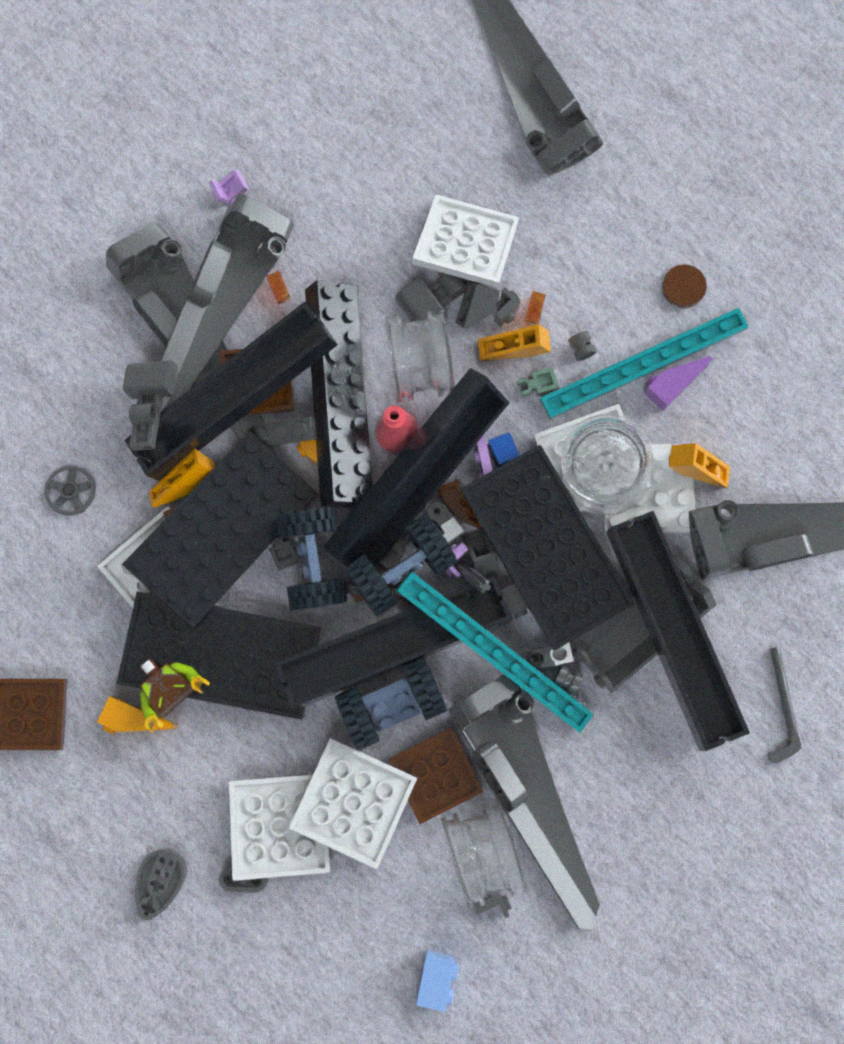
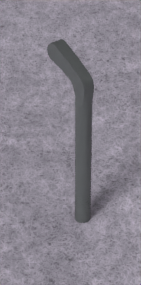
(794, 740)

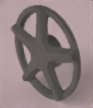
(70, 490)

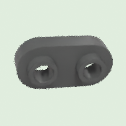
(240, 885)

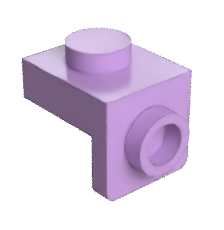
(229, 187)
(459, 552)

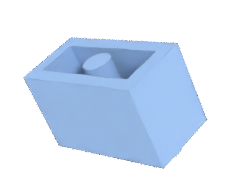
(436, 980)

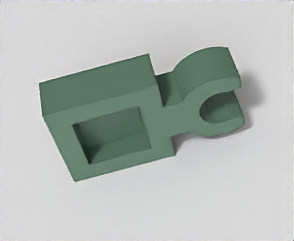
(541, 381)

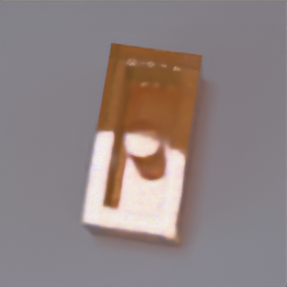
(278, 287)
(535, 307)

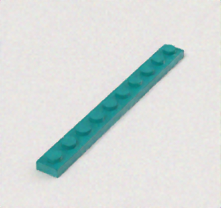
(644, 363)
(494, 651)

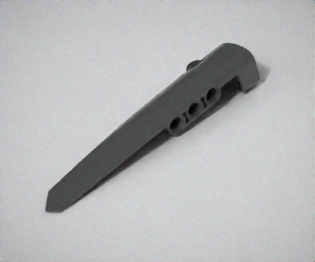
(537, 90)
(224, 285)
(160, 289)
(762, 535)
(519, 776)

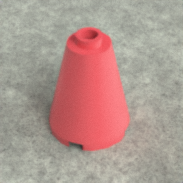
(395, 429)

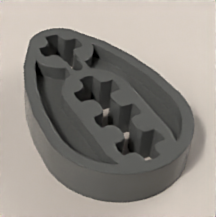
(172, 883)

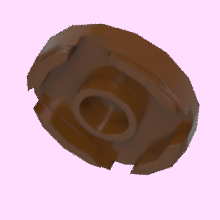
(684, 286)

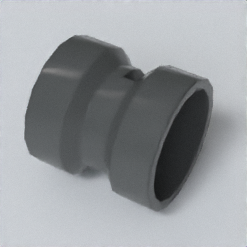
(582, 346)
(567, 680)

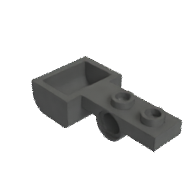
(419, 297)
(148, 384)

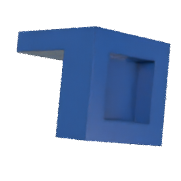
(503, 449)

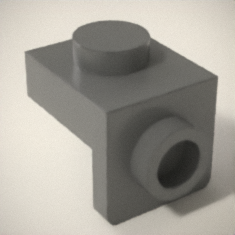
(508, 311)
(493, 900)

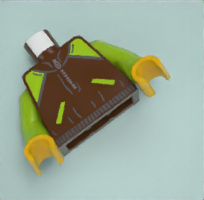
(166, 689)

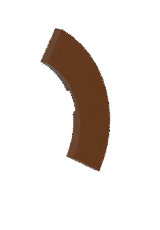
(457, 504)

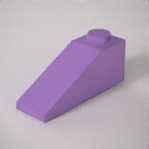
(672, 382)

